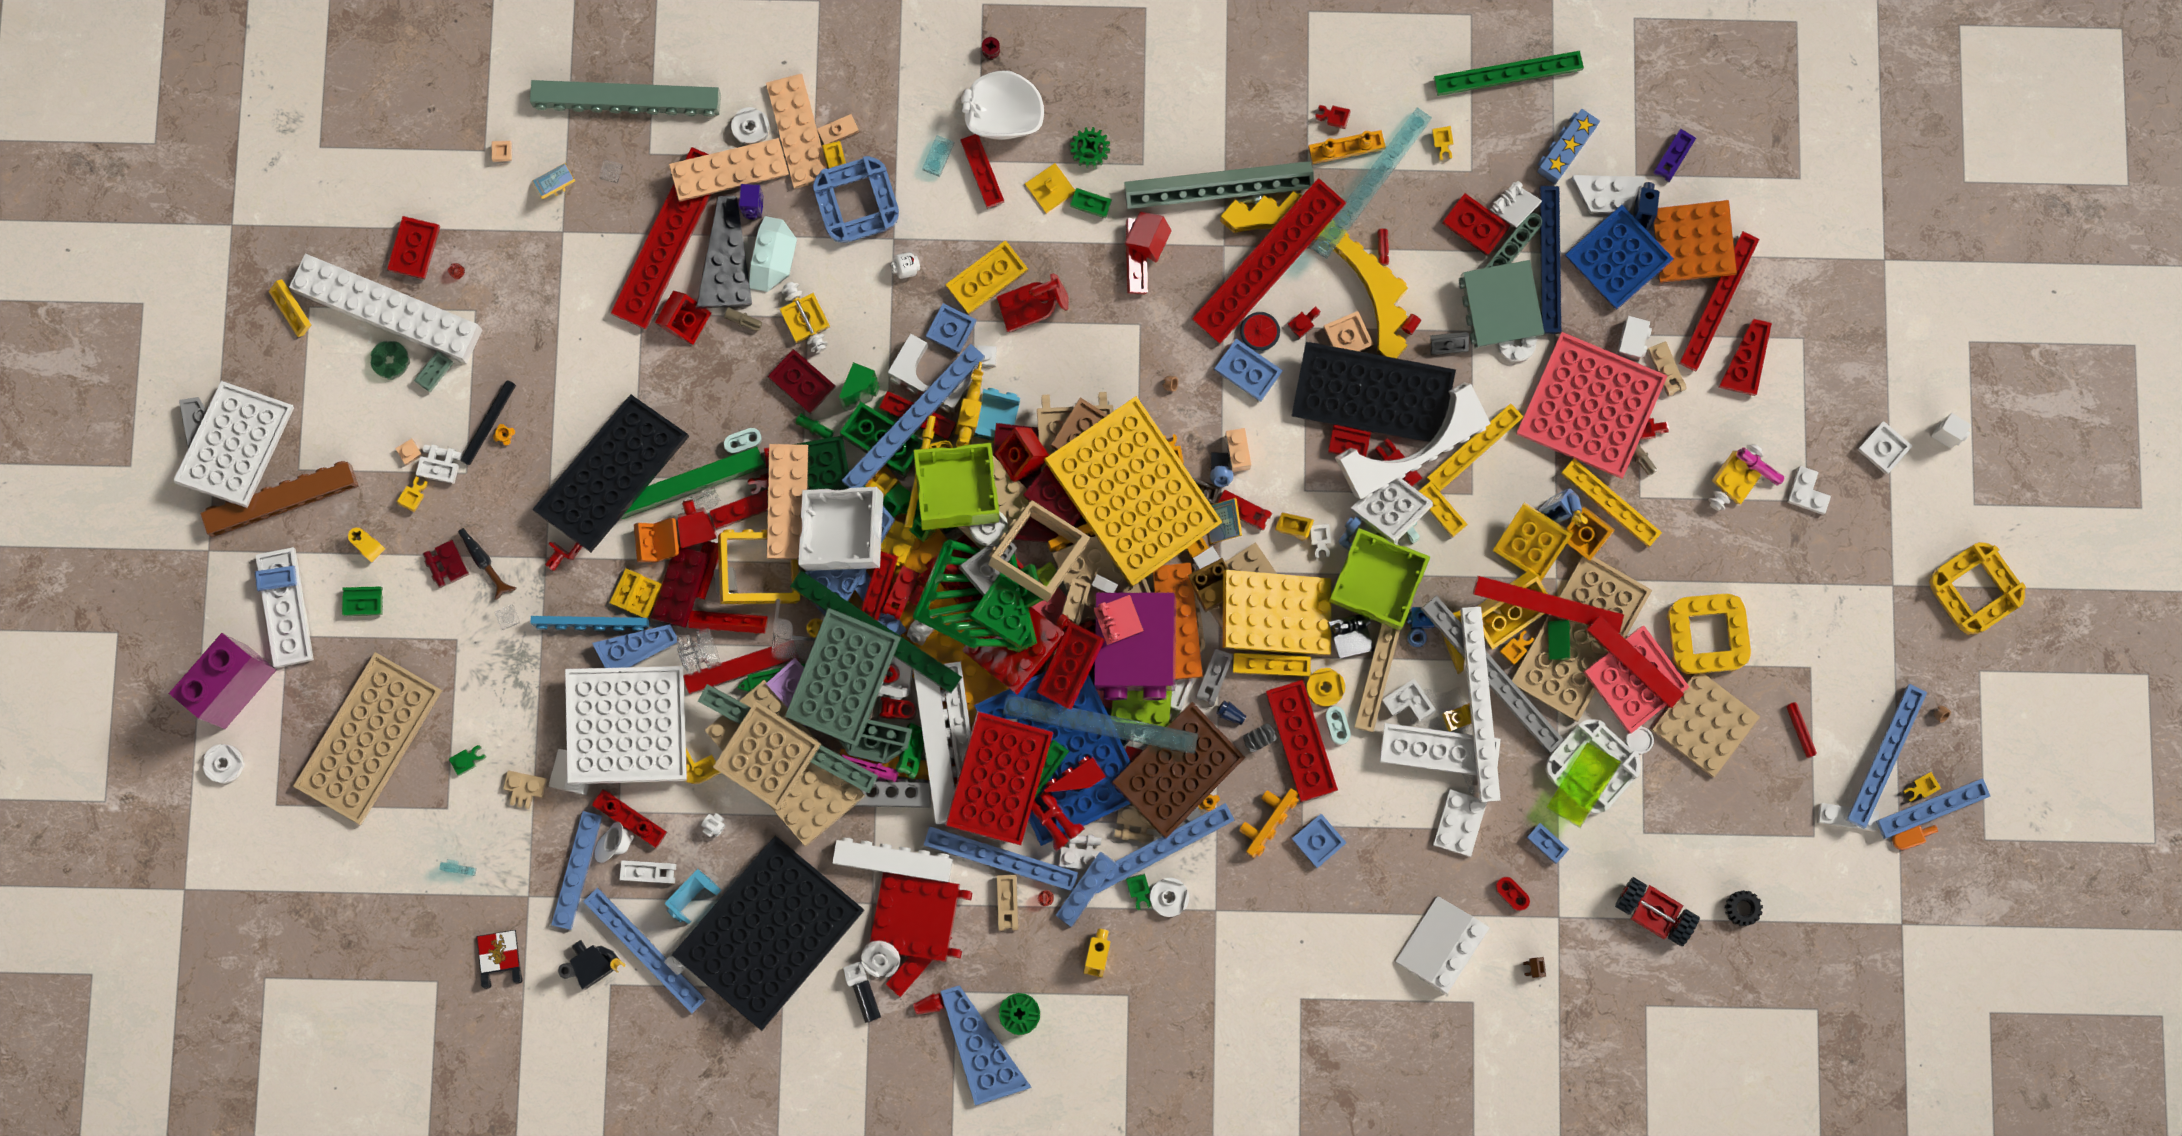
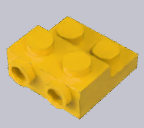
(899, 542)

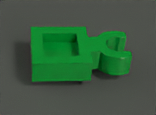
(464, 760)
(1138, 888)

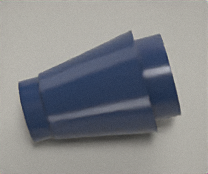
(1231, 713)

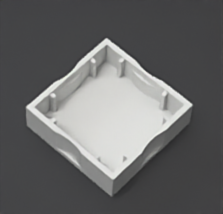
(841, 529)

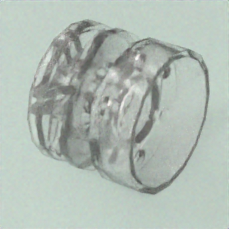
(698, 651)

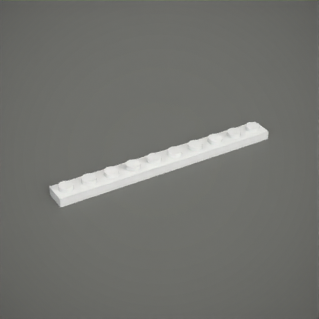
(1480, 704)

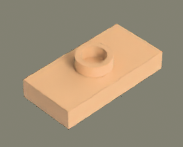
(838, 130)

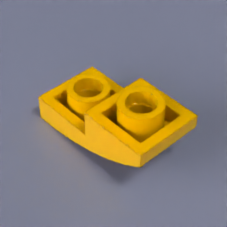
(1457, 717)

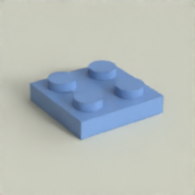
(951, 328)
(1319, 841)

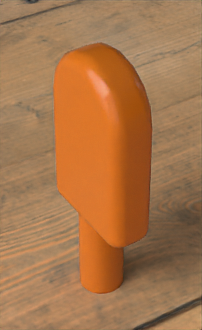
(1912, 837)

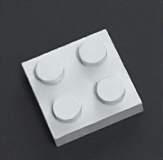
(1885, 448)

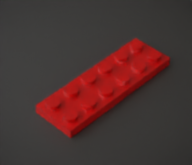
(1301, 740)

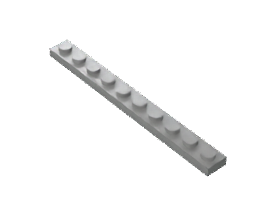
(1497, 678)

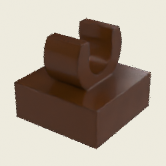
(1537, 967)

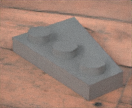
(192, 416)
(979, 571)

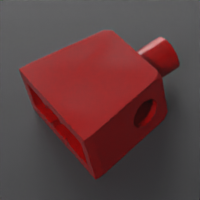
(694, 525)

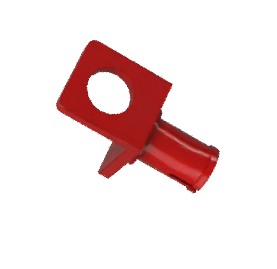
(560, 553)

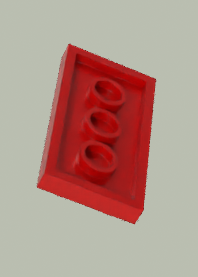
(1070, 665)

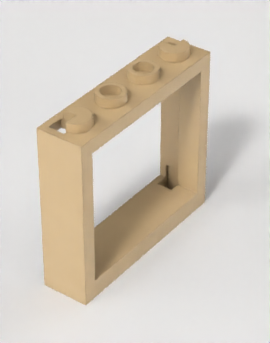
(1054, 523)

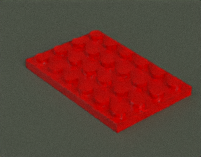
(999, 778)

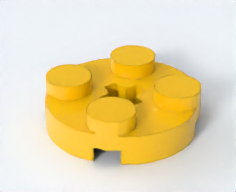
(1319, 696)

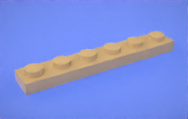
(1377, 678)

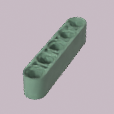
(1514, 244)

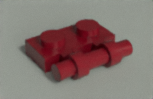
(451, 561)

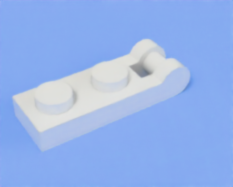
(647, 872)

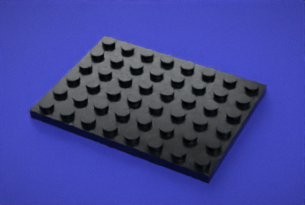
(768, 933)

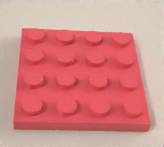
(1623, 691)

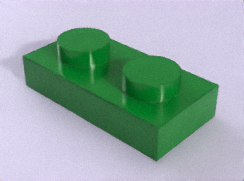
(1091, 203)

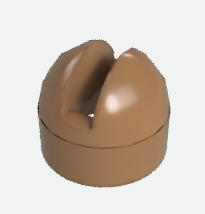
(1171, 383)
(1942, 714)

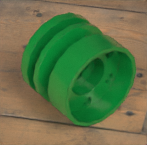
(1029, 1020)

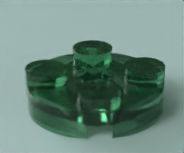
(379, 360)

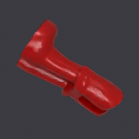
(1054, 810)

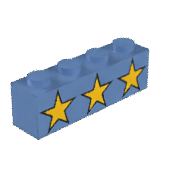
(1568, 146)

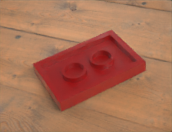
(1476, 224)
(413, 247)

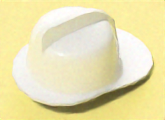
(613, 842)

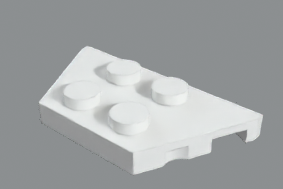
(1608, 193)

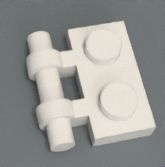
(436, 469)
(1079, 858)

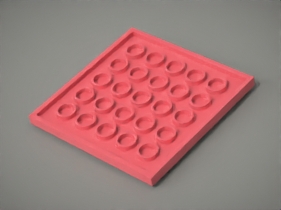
(1592, 405)

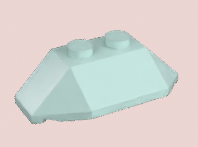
(772, 254)

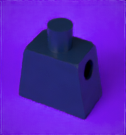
(1646, 205)

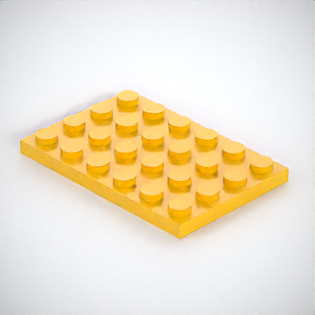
(1276, 612)

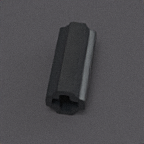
(866, 1001)

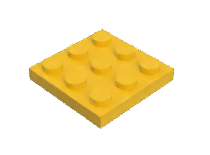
(1532, 541)

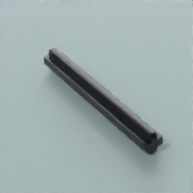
(488, 422)

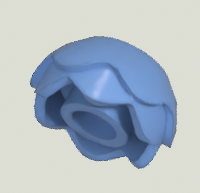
(1221, 476)

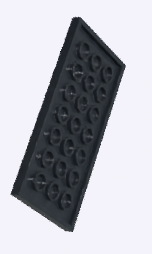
(1372, 392)
(610, 473)

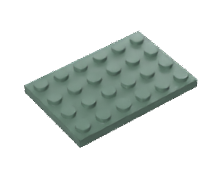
(843, 676)

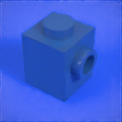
(1418, 619)

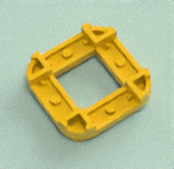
(1999, 572)
(1681, 638)

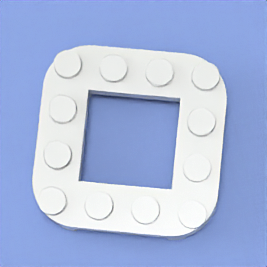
(1608, 742)

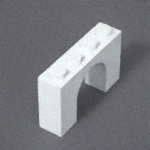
(904, 372)

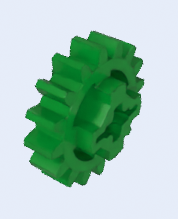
(1095, 142)

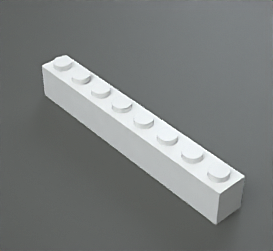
(936, 745)

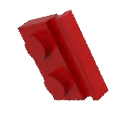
(1346, 438)

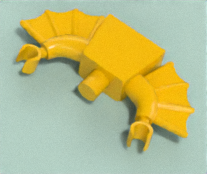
(969, 409)

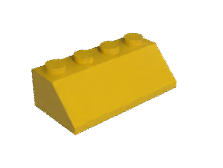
(1505, 620)

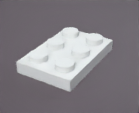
(1459, 823)

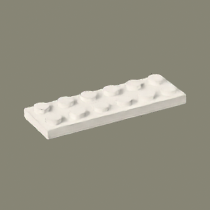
(285, 613)
(1430, 749)

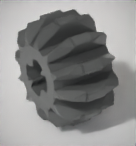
(1259, 737)

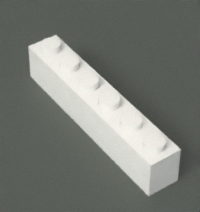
(892, 860)

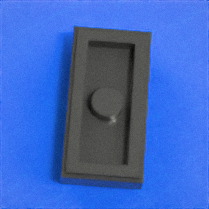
(1449, 343)

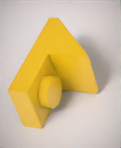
(1294, 525)

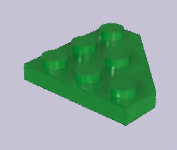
(1003, 611)

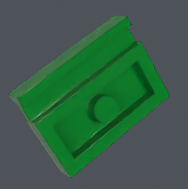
(362, 601)

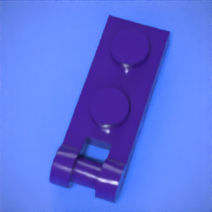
(1675, 154)

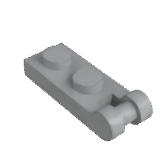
(1214, 676)

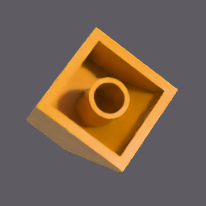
(1590, 536)

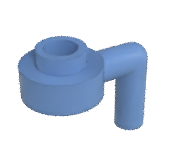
(1351, 525)

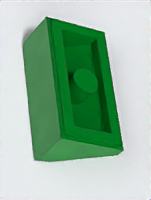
(1559, 640)

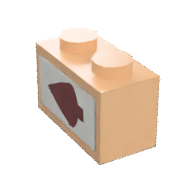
(1238, 450)

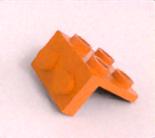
(656, 540)

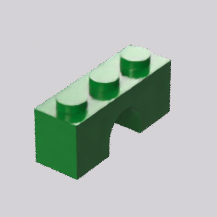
(897, 502)

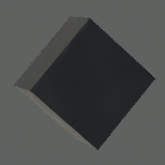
(1218, 459)

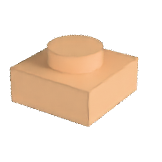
(501, 151)
(409, 452)

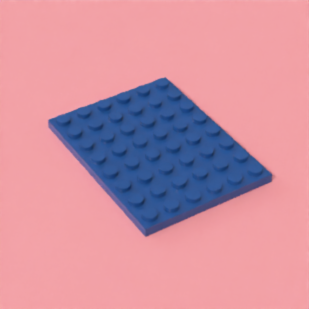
(1078, 805)

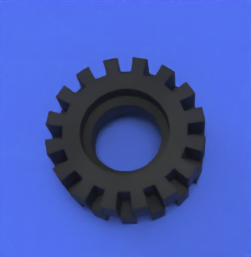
(1731, 908)

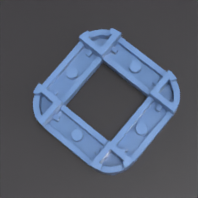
(847, 173)

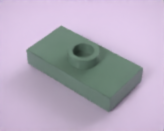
(433, 371)

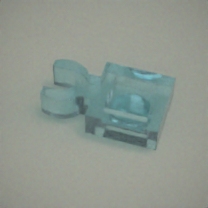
(452, 866)

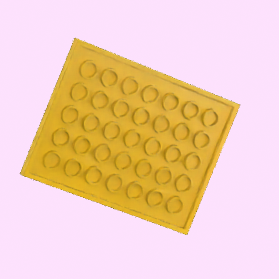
(1133, 491)

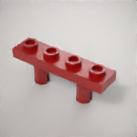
(629, 818)

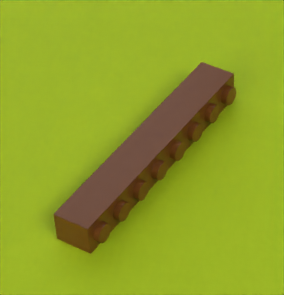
(280, 499)

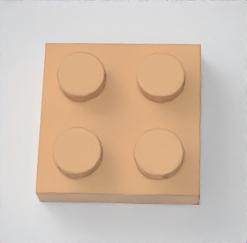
(1349, 333)

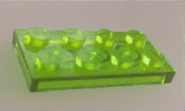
(1583, 785)

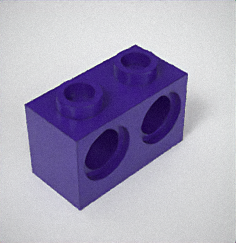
(751, 201)

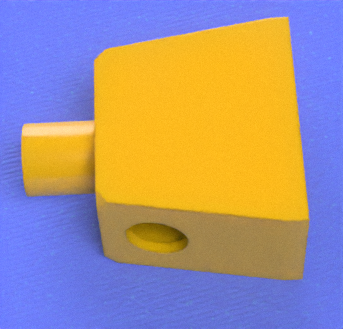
(1097, 960)

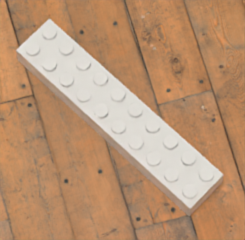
(385, 308)

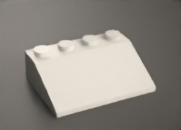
(1442, 945)

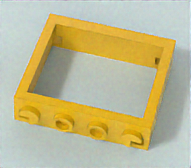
(749, 598)

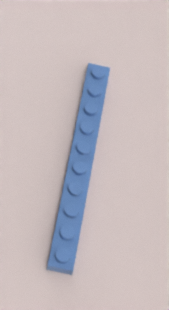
(914, 418)

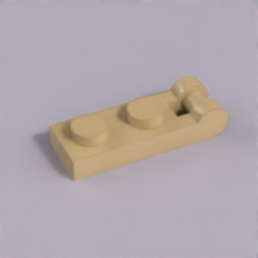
(1665, 364)
(1007, 901)

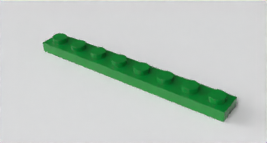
(1508, 73)

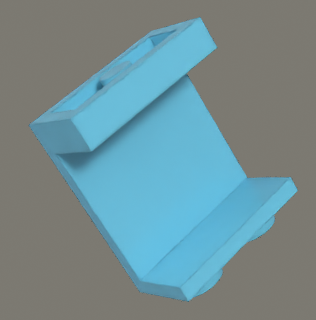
(996, 409)
(687, 892)

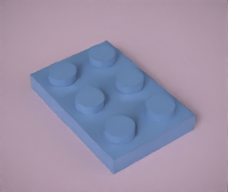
(1248, 370)

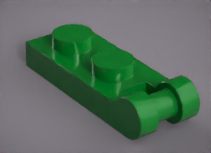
(913, 753)

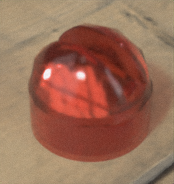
(461, 270)
(1049, 897)

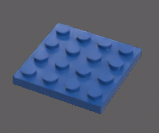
(1619, 257)

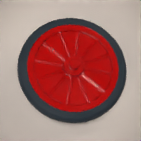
(1260, 331)

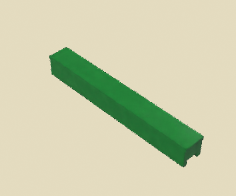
(697, 480)

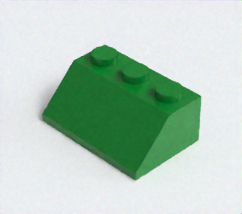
(859, 386)

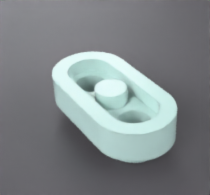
(742, 439)
(1339, 725)

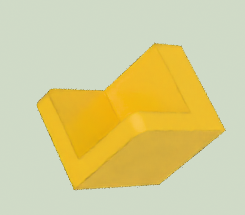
(884, 483)

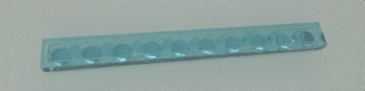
(1371, 183)
(1100, 724)

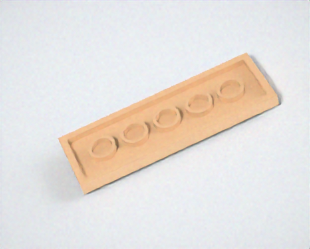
(797, 129)
(728, 169)
(786, 481)

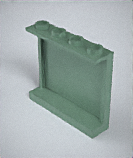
(1501, 303)

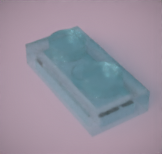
(938, 156)

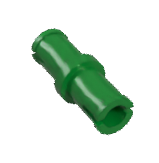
(814, 426)

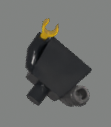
(590, 964)

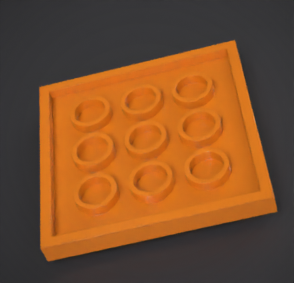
(1697, 239)

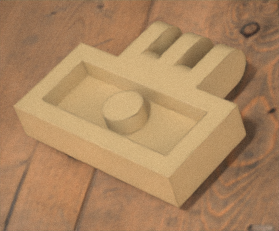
(524, 787)

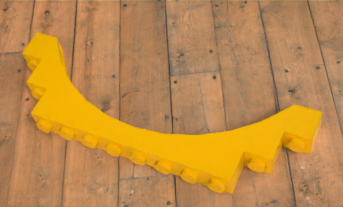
(1378, 280)

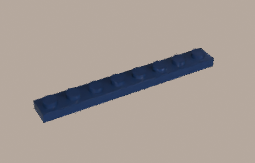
(1550, 259)

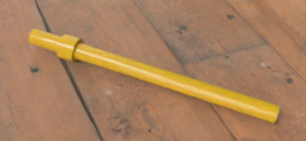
(927, 436)

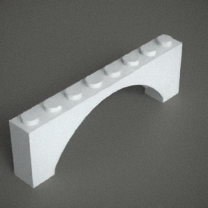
(1462, 420)

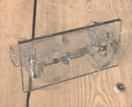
(707, 498)

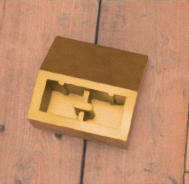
(1209, 584)

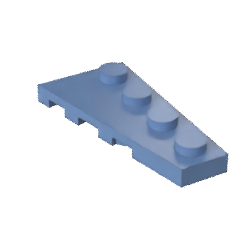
(634, 647)

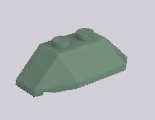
(880, 742)

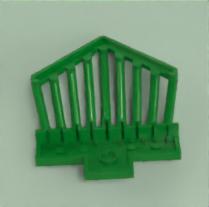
(938, 623)

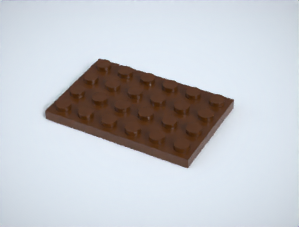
(1172, 783)

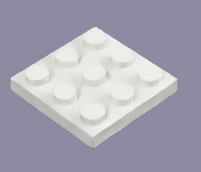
(1393, 509)

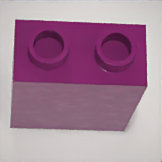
(1144, 659)
(222, 681)

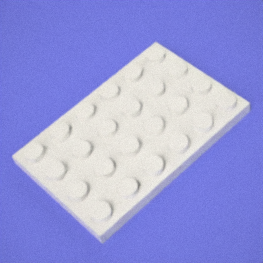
(234, 444)

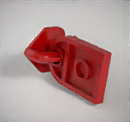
(1026, 305)

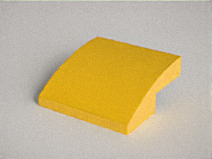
(636, 594)

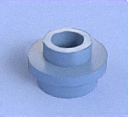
(1416, 631)

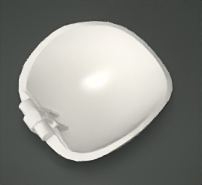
(1002, 106)

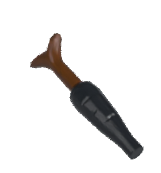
(483, 561)

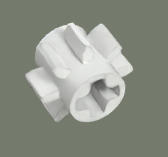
(713, 825)

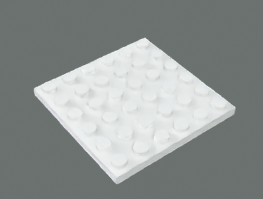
(625, 725)

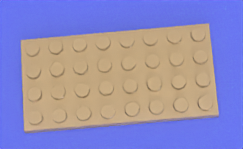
(1562, 682)
(367, 738)
(818, 795)

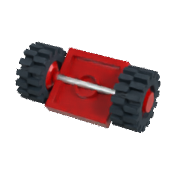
(1657, 912)

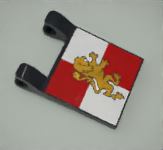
(498, 954)

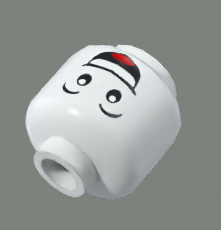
(905, 265)

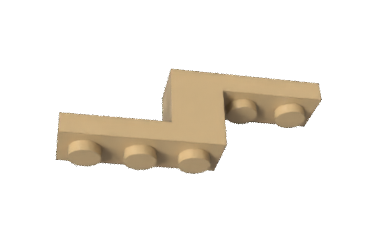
(1073, 607)

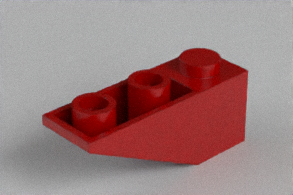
(1081, 777)

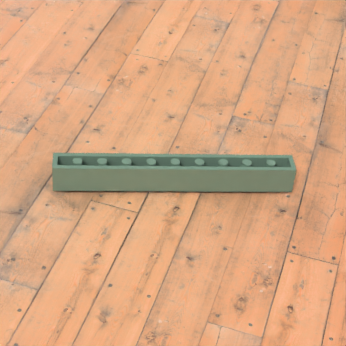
(625, 97)
(1218, 185)

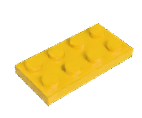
(986, 277)

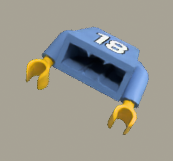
(1564, 506)

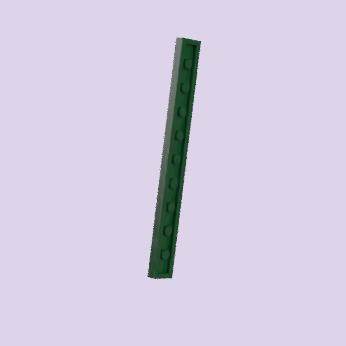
(905, 651)

